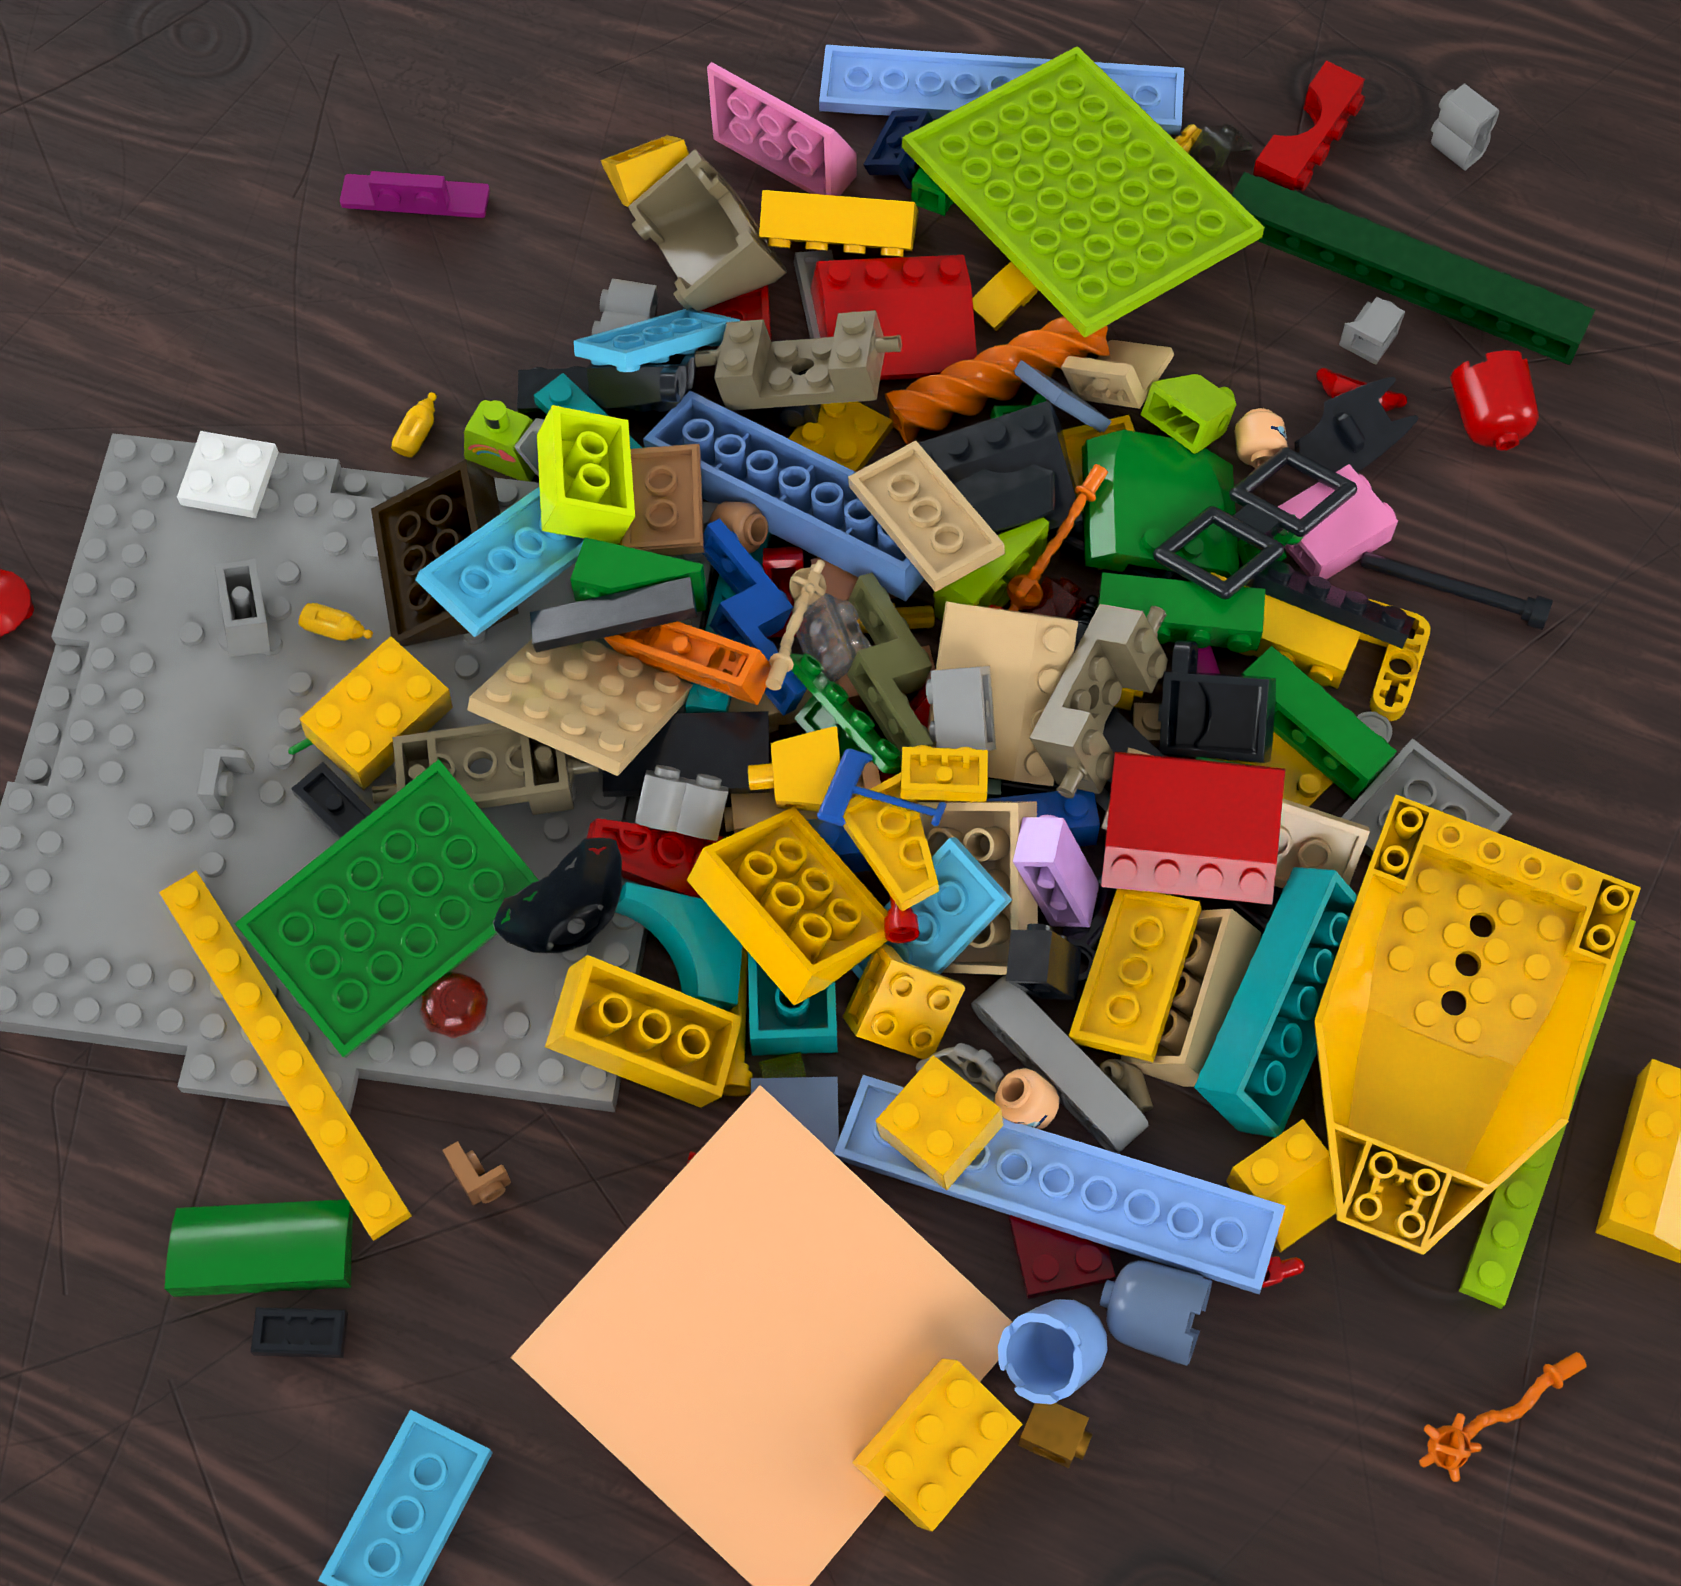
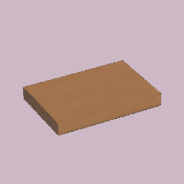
(667, 500)

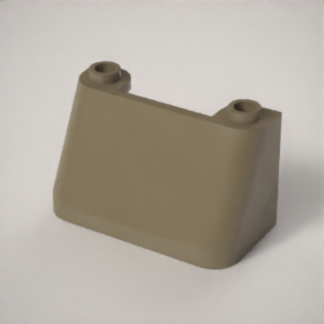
(705, 235)

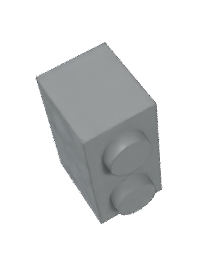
(242, 607)
(962, 708)

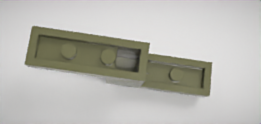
(889, 668)

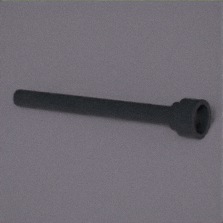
(1531, 610)

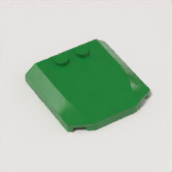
(1149, 496)

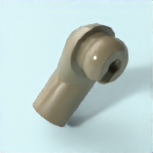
(1130, 1081)

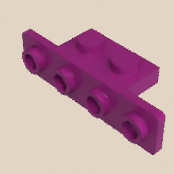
(414, 194)

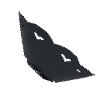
(565, 897)

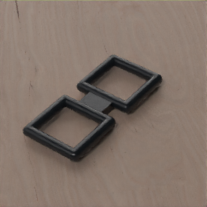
(1255, 523)

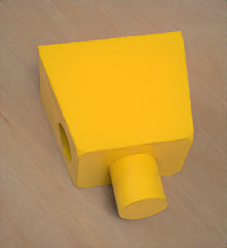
(799, 769)

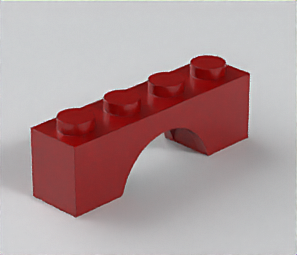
(1329, 102)

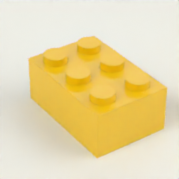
(376, 701)
(937, 1443)

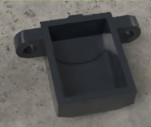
(647, 389)
(1215, 712)

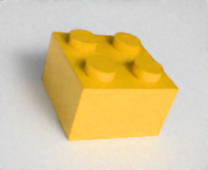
(940, 1122)

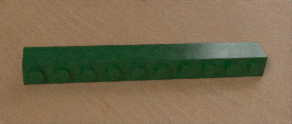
(1415, 270)

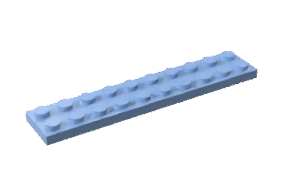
(912, 80)
(1089, 1194)

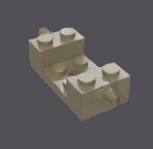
(764, 373)
(1113, 654)
(520, 769)

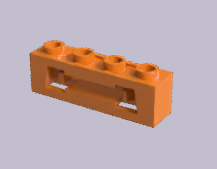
(698, 658)

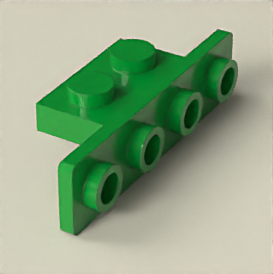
(831, 708)

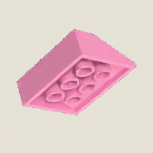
(778, 135)

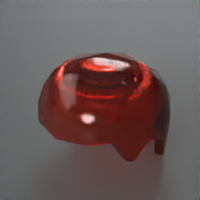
(454, 1005)

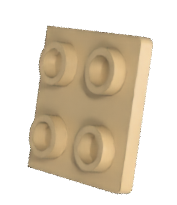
(1118, 378)

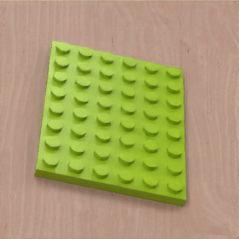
(1082, 190)

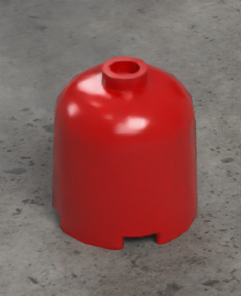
(1496, 399)

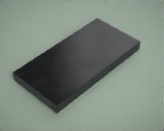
(700, 744)

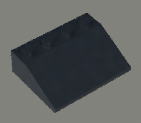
(1008, 446)

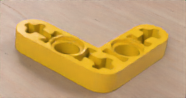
(1411, 653)

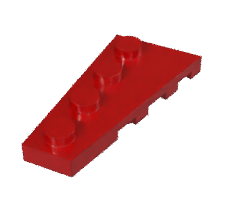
(651, 855)

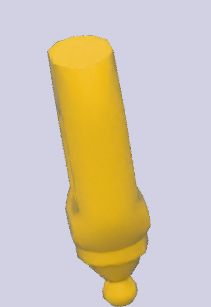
(415, 427)
(332, 623)

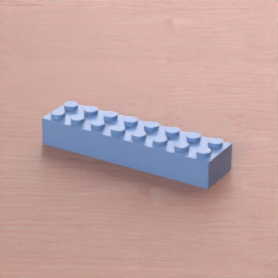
(792, 486)

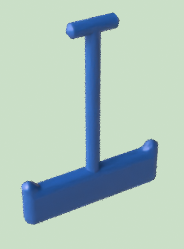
(844, 785)

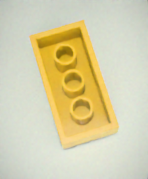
(644, 1031)

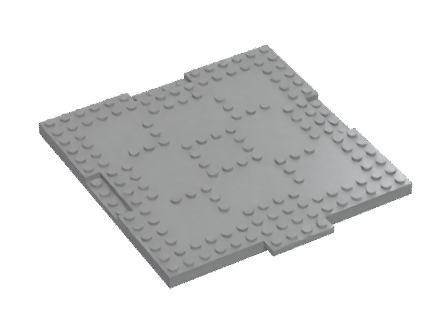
(116, 762)

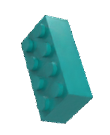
(787, 1028)

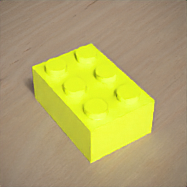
(585, 475)

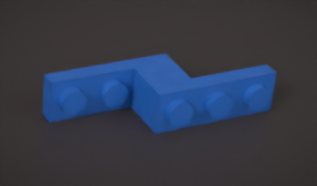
(754, 611)

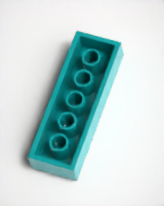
(1270, 1027)

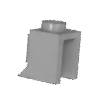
(1372, 330)

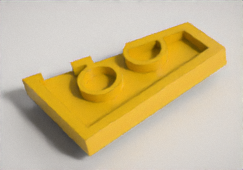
(893, 844)

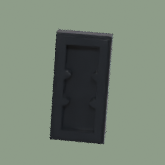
(299, 1332)

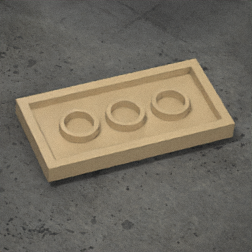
(926, 515)

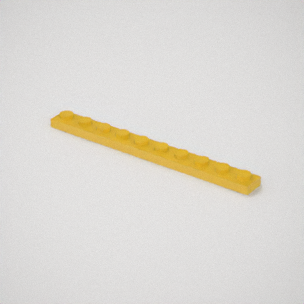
(286, 1056)

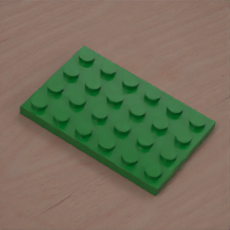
(388, 908)

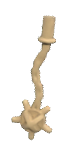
(805, 587)

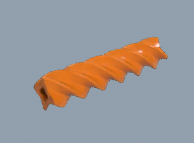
(991, 374)

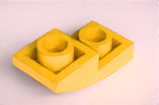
(1003, 296)

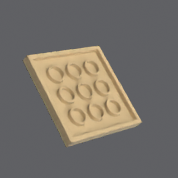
(582, 701)

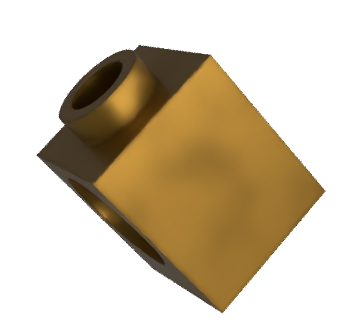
(1056, 1433)

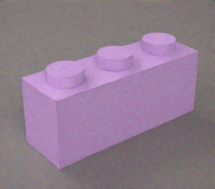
(1056, 871)

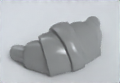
(971, 1065)

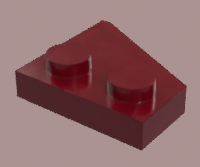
(1057, 1260)

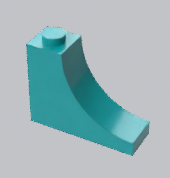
(694, 937)

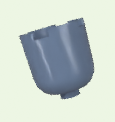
(1155, 1309)

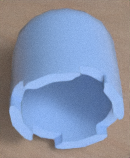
(1052, 1350)

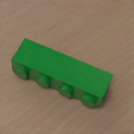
(1191, 610)
(1322, 727)

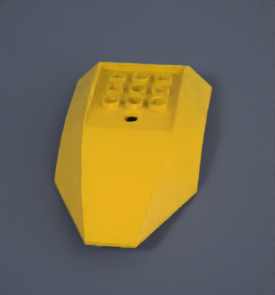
(1445, 1105)

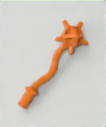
(1025, 588)
(1451, 1445)

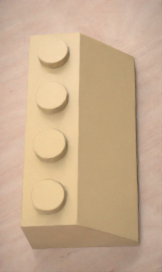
(1203, 997)

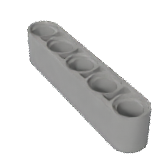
(1052, 1054)

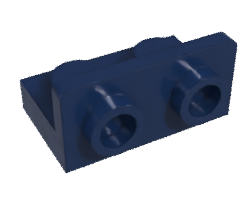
(887, 153)

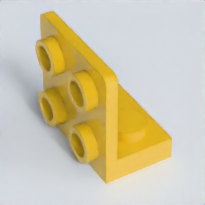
(944, 774)
(902, 1004)

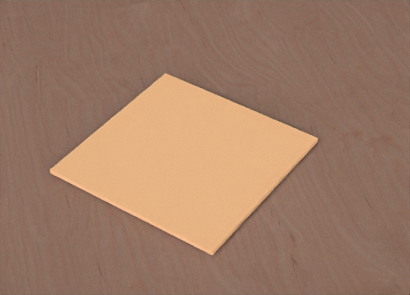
(759, 1342)

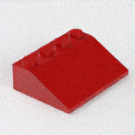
(914, 297)
(1193, 828)

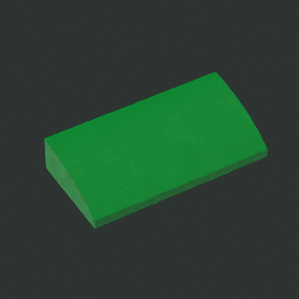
(260, 1248)

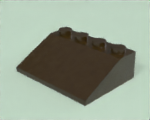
(416, 531)

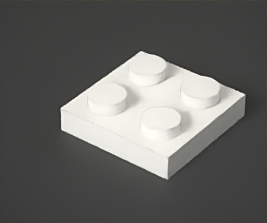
(227, 474)

